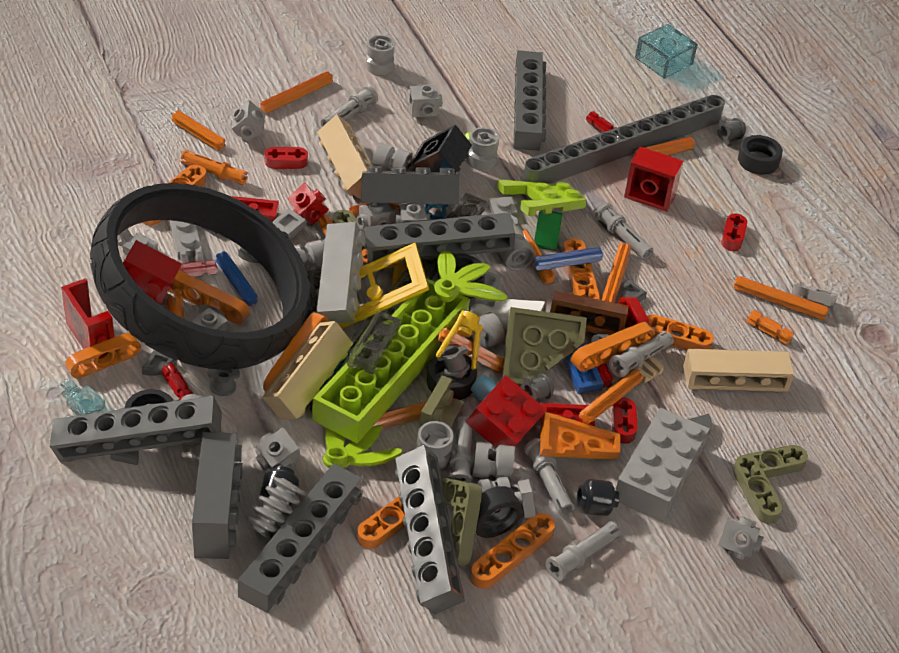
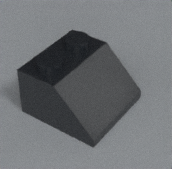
(442, 150)

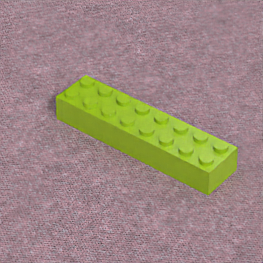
(357, 399)

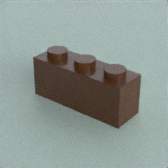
(601, 315)

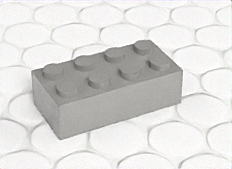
(661, 464)

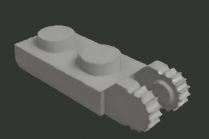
(186, 241)

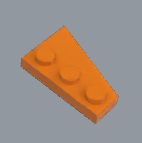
(576, 440)

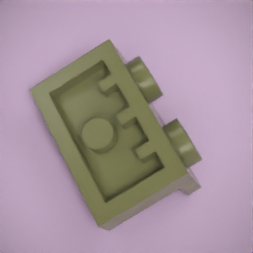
(441, 404)

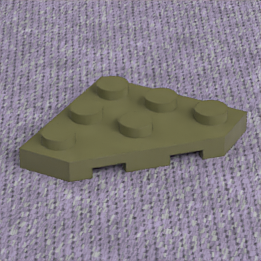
(539, 341)

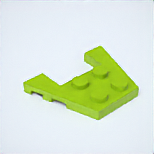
(543, 196)

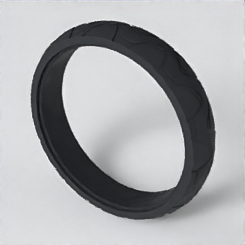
(165, 330)

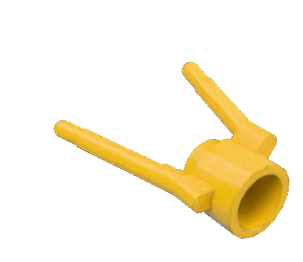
(465, 325)

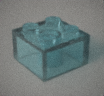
(666, 51)

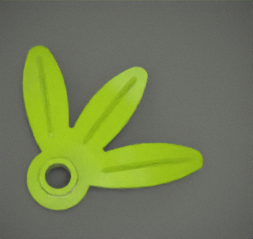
(458, 283)
(352, 453)

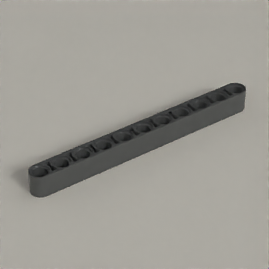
(624, 140)

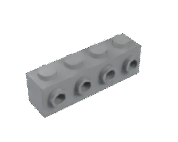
(341, 272)

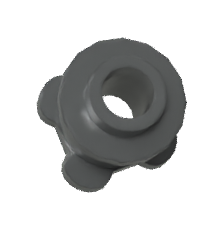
(731, 130)
(455, 361)
(223, 381)
(540, 387)

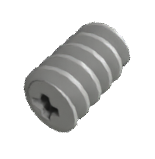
(274, 507)

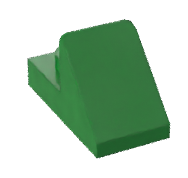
(548, 230)

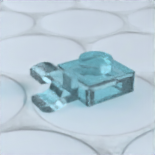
(81, 400)

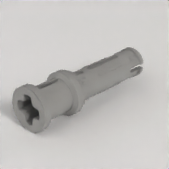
(356, 104)
(617, 225)
(635, 356)
(461, 461)
(546, 469)
(575, 555)

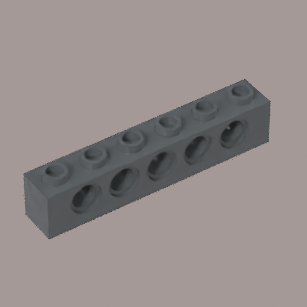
(529, 101)
(457, 235)
(134, 428)
(429, 530)
(300, 538)

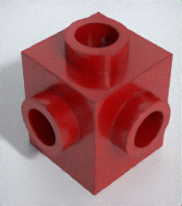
(308, 203)

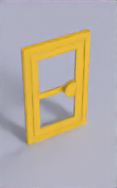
(380, 303)

